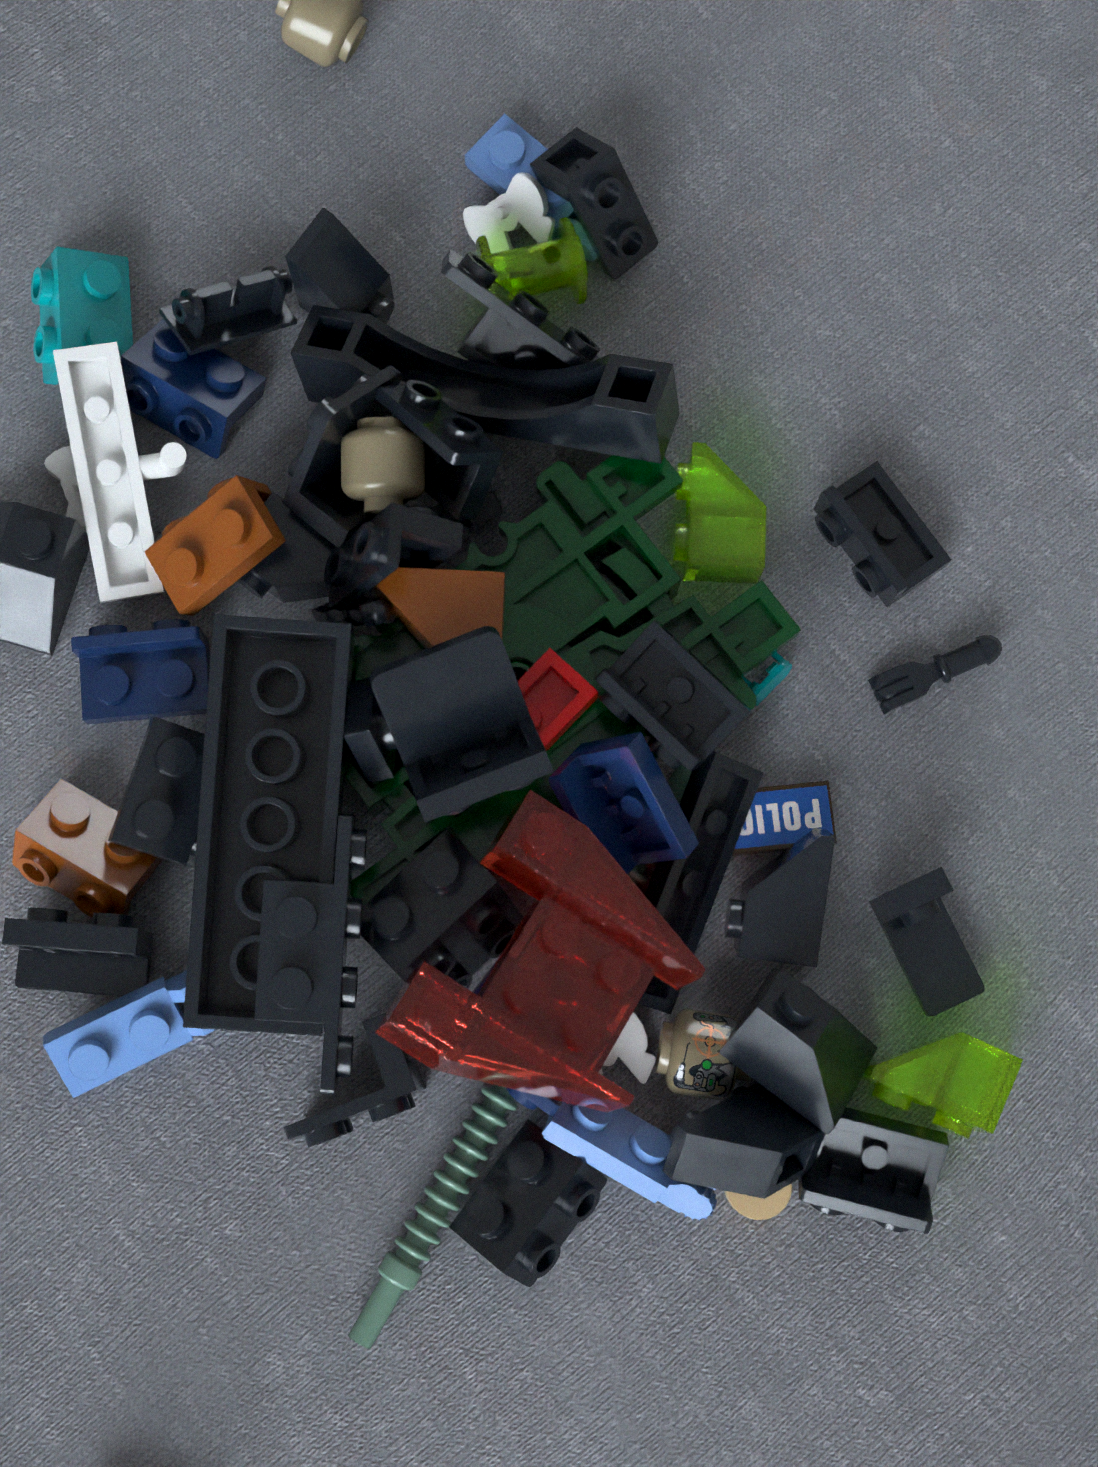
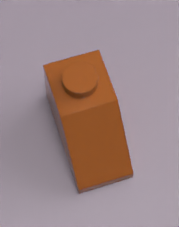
(444, 602)

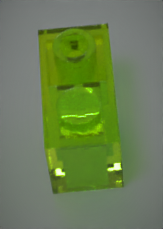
(722, 525)
(951, 1076)

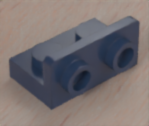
(143, 671)

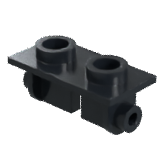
(226, 315)

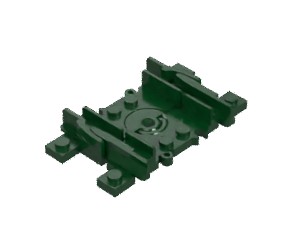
(552, 603)

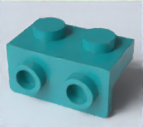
(80, 303)

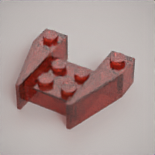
(562, 978)

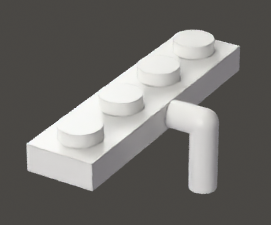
(110, 470)

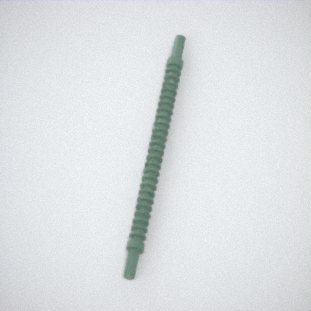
(401, 1268)

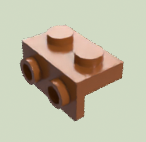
(215, 543)
(69, 850)

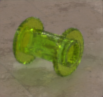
(541, 265)

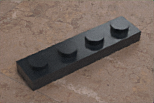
(686, 888)

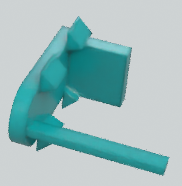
(776, 675)

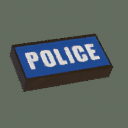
(785, 815)

